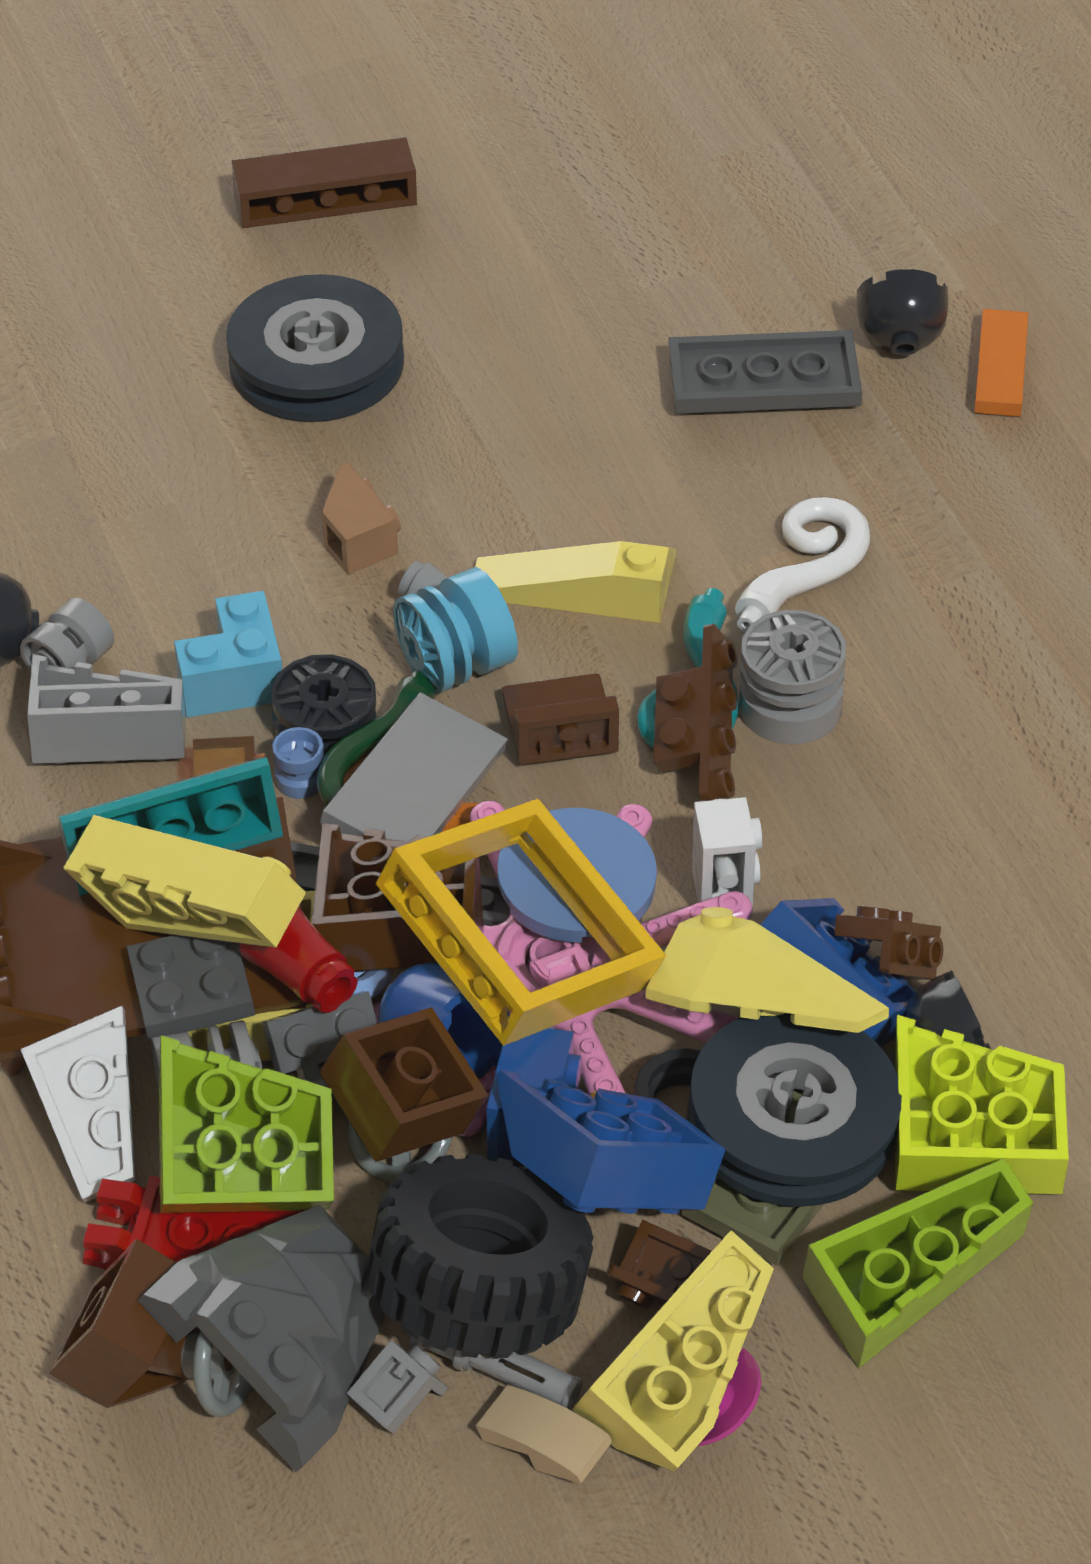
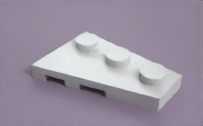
(88, 1098)

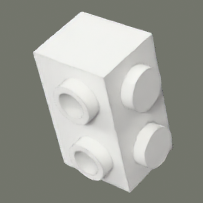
(725, 848)

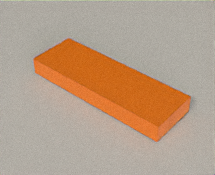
(1001, 362)

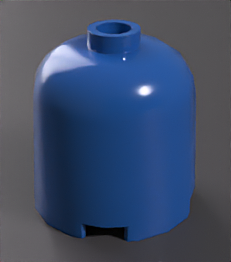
(429, 987)

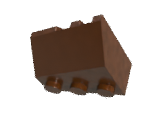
(357, 914)

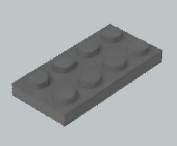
(764, 371)

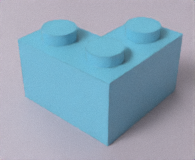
(232, 666)

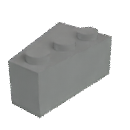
(103, 716)

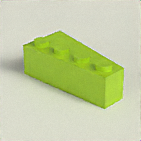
(912, 1257)

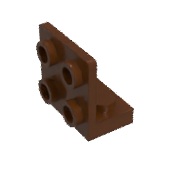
(561, 718)

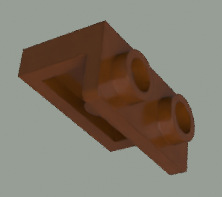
(906, 945)
(656, 1265)

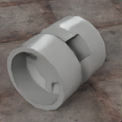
(70, 636)

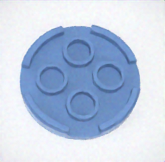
(611, 847)

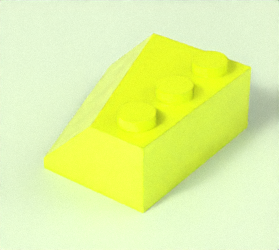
(974, 1108)

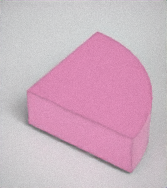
(559, 966)

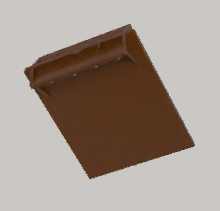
(70, 956)

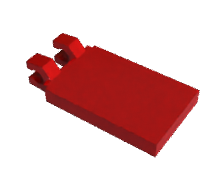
(168, 1233)

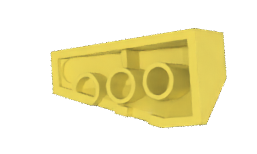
(590, 579)
(749, 967)

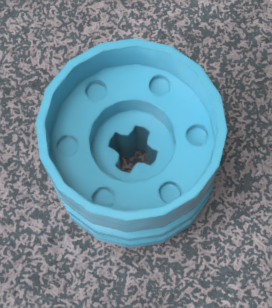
(456, 629)

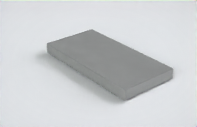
(416, 773)

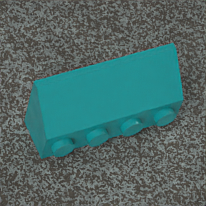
(217, 808)

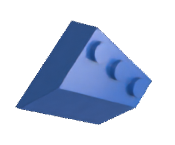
(811, 929)
(609, 1147)

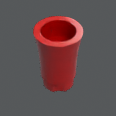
(306, 965)

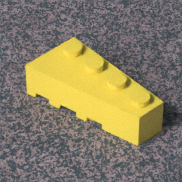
(183, 884)

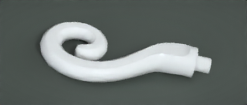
(778, 585)

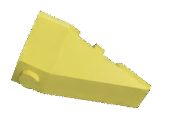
(674, 1373)

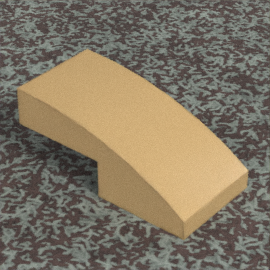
(550, 1434)

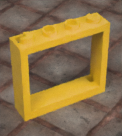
(470, 956)

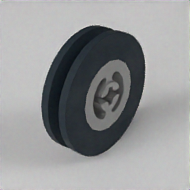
(313, 317)
(840, 1123)

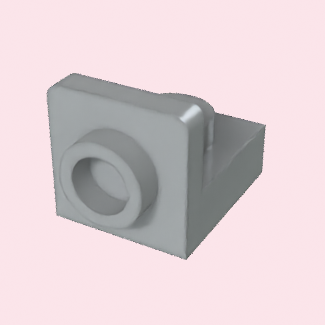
(396, 1384)

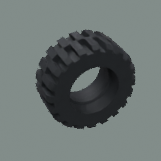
(478, 1256)

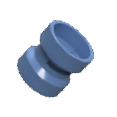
(297, 761)

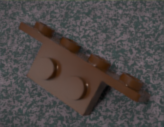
(696, 717)

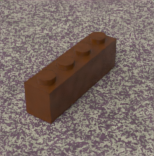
(324, 182)

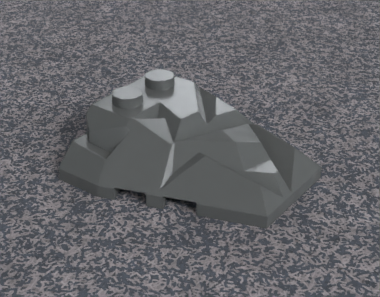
(287, 1314)

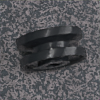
(323, 695)

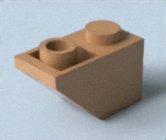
(357, 523)

